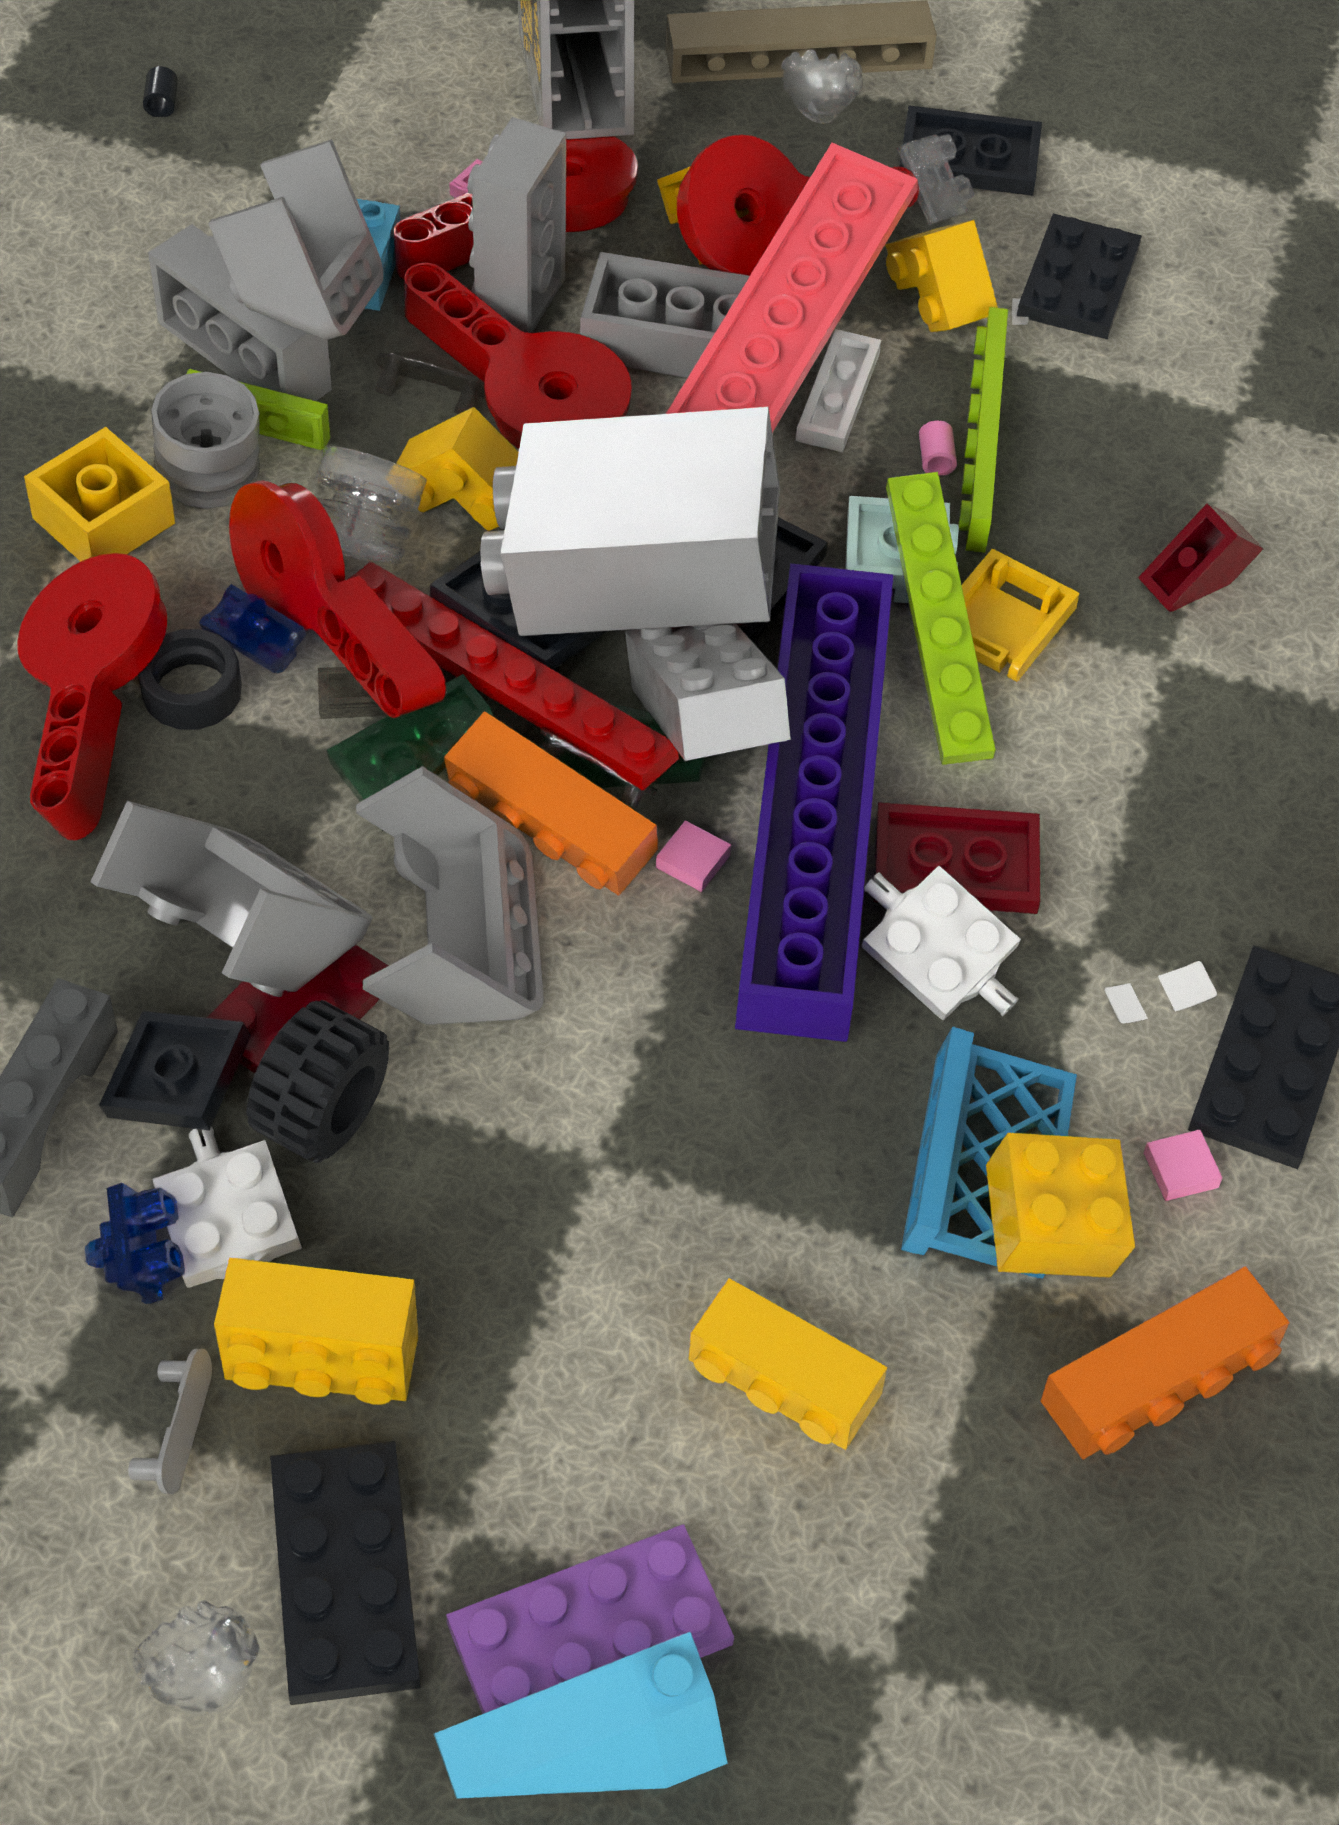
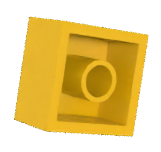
(100, 497)
(1059, 1205)

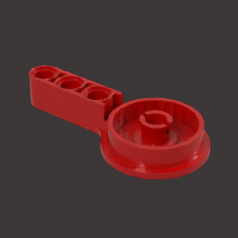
(739, 175)
(597, 192)
(524, 373)
(296, 564)
(83, 641)

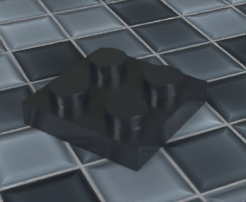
(175, 1070)

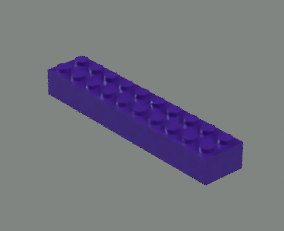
(817, 808)

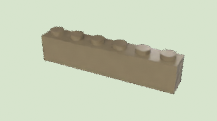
(758, 40)

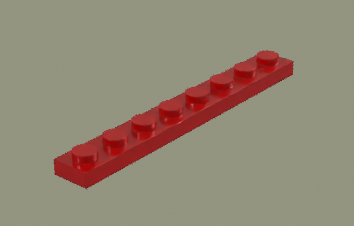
(525, 683)

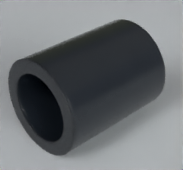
(160, 92)

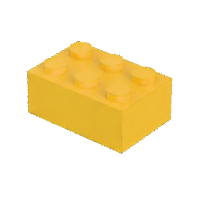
(317, 1330)

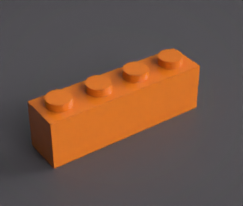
(552, 804)
(1165, 1363)

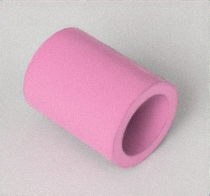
(937, 447)

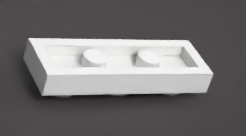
(838, 390)

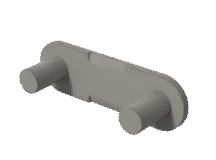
(178, 1440)

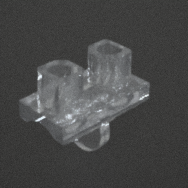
(940, 192)

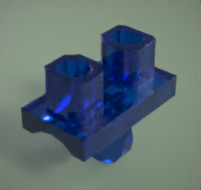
(255, 629)
(129, 1242)

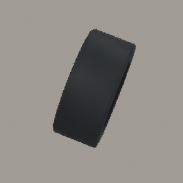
(196, 709)

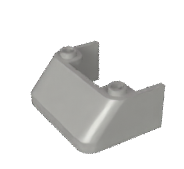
(305, 251)
(478, 906)
(264, 907)

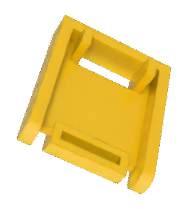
(1006, 627)

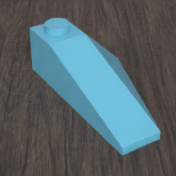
(610, 1729)

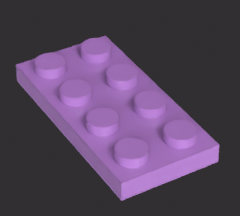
(588, 1618)

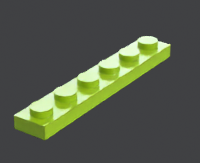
(982, 442)
(940, 619)

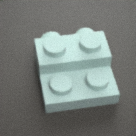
(873, 543)

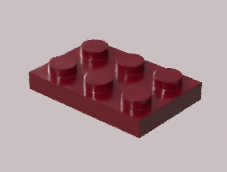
(983, 850)
(266, 1014)

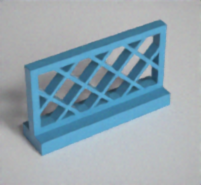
(946, 1130)

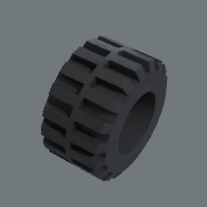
(317, 1081)

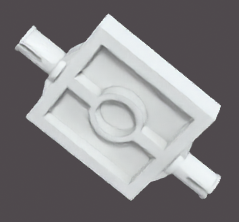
(941, 943)
(228, 1209)

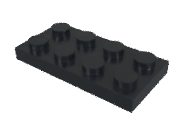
(1272, 1059)
(343, 1573)

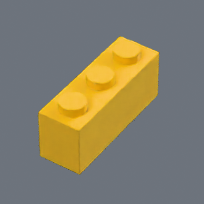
(786, 1364)

